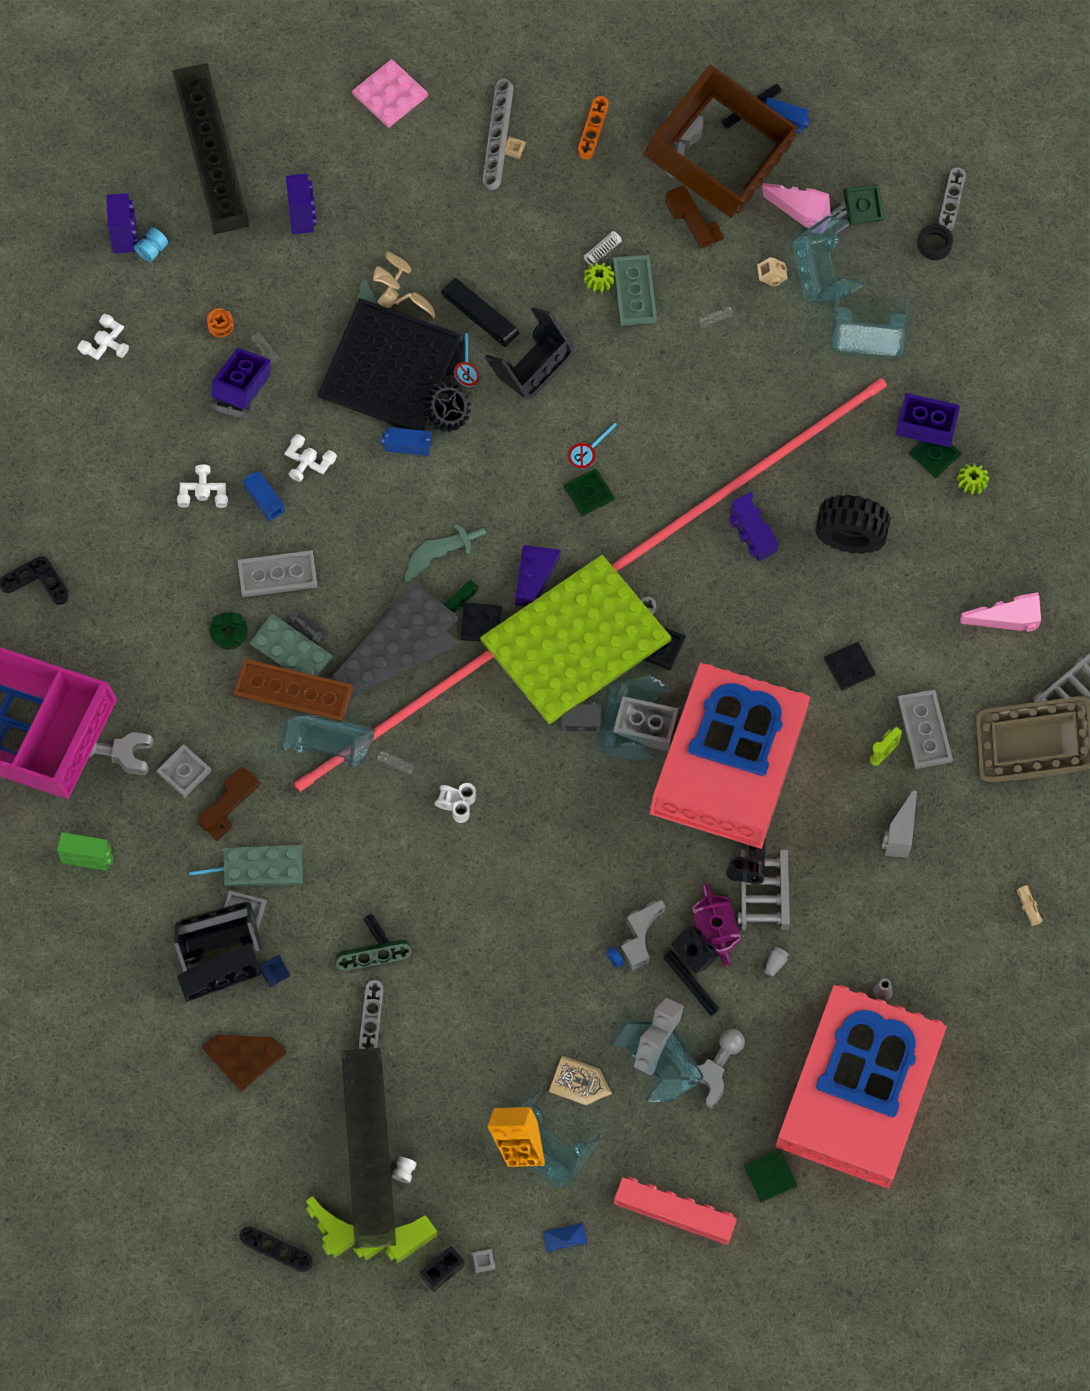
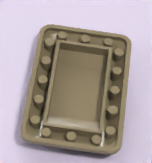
(1034, 739)

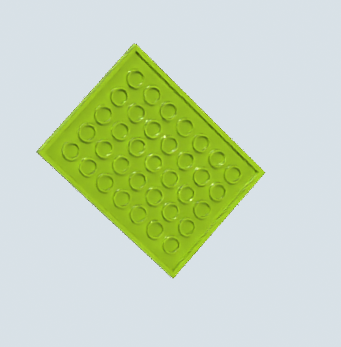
(575, 639)

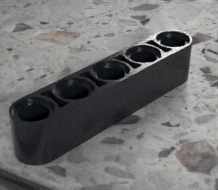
(480, 312)

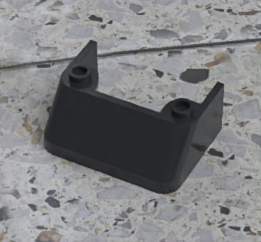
(541, 362)
(203, 933)

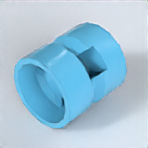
(151, 244)

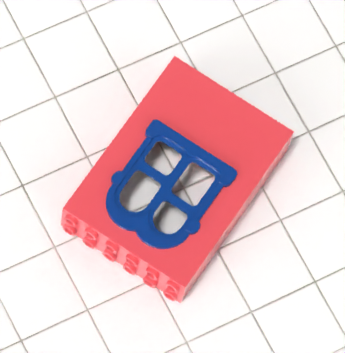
(716, 787)
(845, 1124)

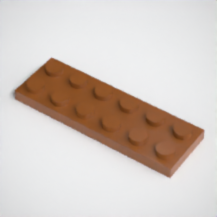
(293, 690)

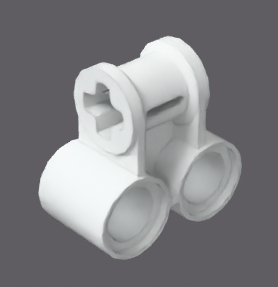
(455, 800)

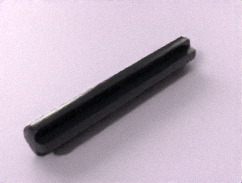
(771, 92)
(691, 983)

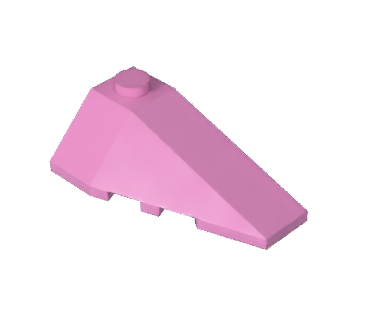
(804, 206)
(1016, 615)

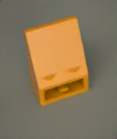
(517, 1136)

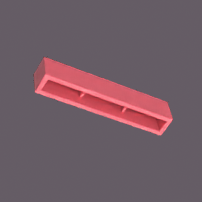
(675, 1210)

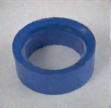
(614, 956)

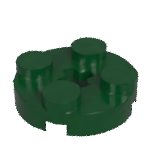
(232, 620)

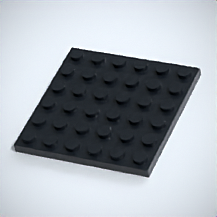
(388, 364)

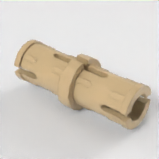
(1029, 905)

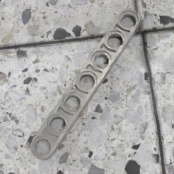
(500, 141)

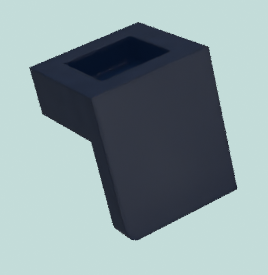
(274, 971)

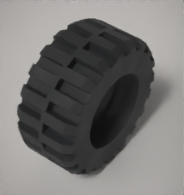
(852, 524)

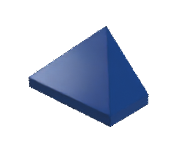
(565, 1237)

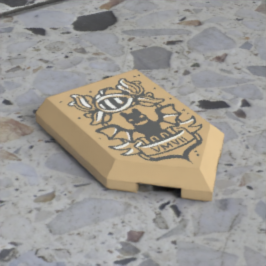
(579, 1082)

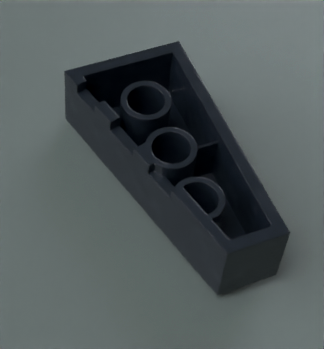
(219, 973)

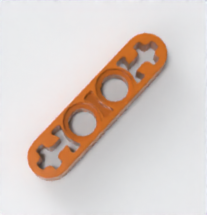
(592, 127)

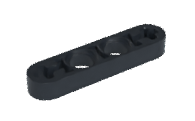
(274, 1252)

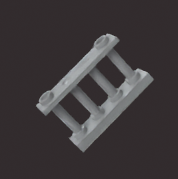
(1080, 664)
(781, 898)

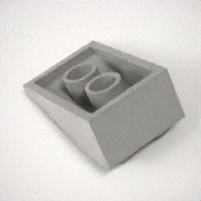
(647, 723)
(898, 838)

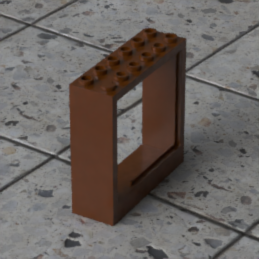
(742, 103)

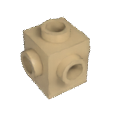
(772, 271)

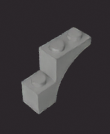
(639, 921)
(654, 1039)

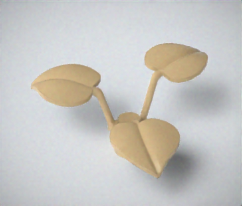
(390, 296)

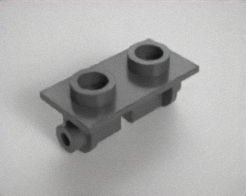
(226, 408)
(307, 627)

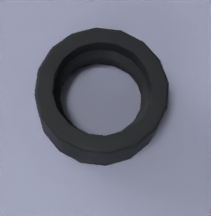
(941, 231)

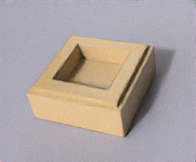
(514, 147)

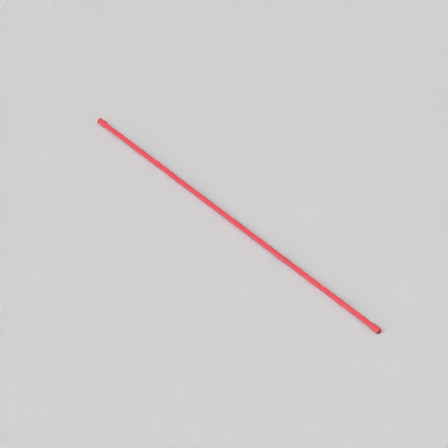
(871, 390)

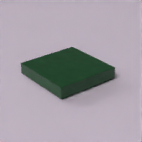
(863, 204)
(934, 457)
(588, 492)
(770, 1176)

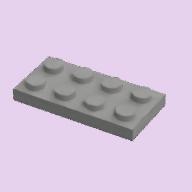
(277, 573)
(924, 729)

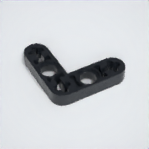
(40, 573)

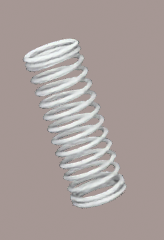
(618, 240)

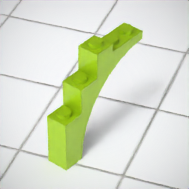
(341, 1235)

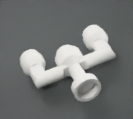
(105, 339)
(307, 458)
(202, 489)

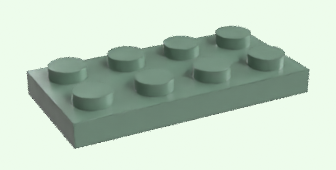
(634, 290)
(290, 648)
(263, 866)

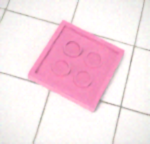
(390, 93)

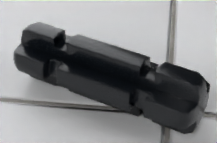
(375, 929)

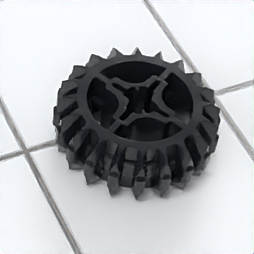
(433, 402)

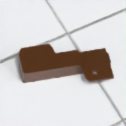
(682, 206)
(238, 788)

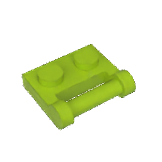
(884, 748)

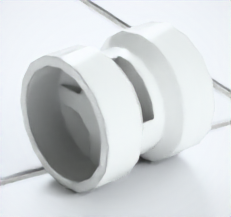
(404, 1169)

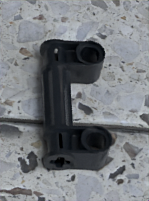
(745, 868)

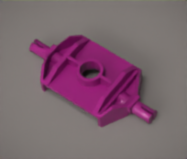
(723, 937)

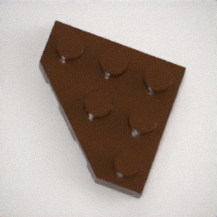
(243, 1057)

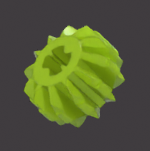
(599, 271)
(980, 478)

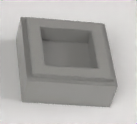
(483, 1260)

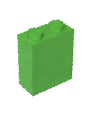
(85, 851)

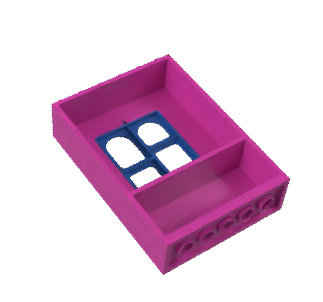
(64, 729)

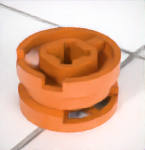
(220, 322)

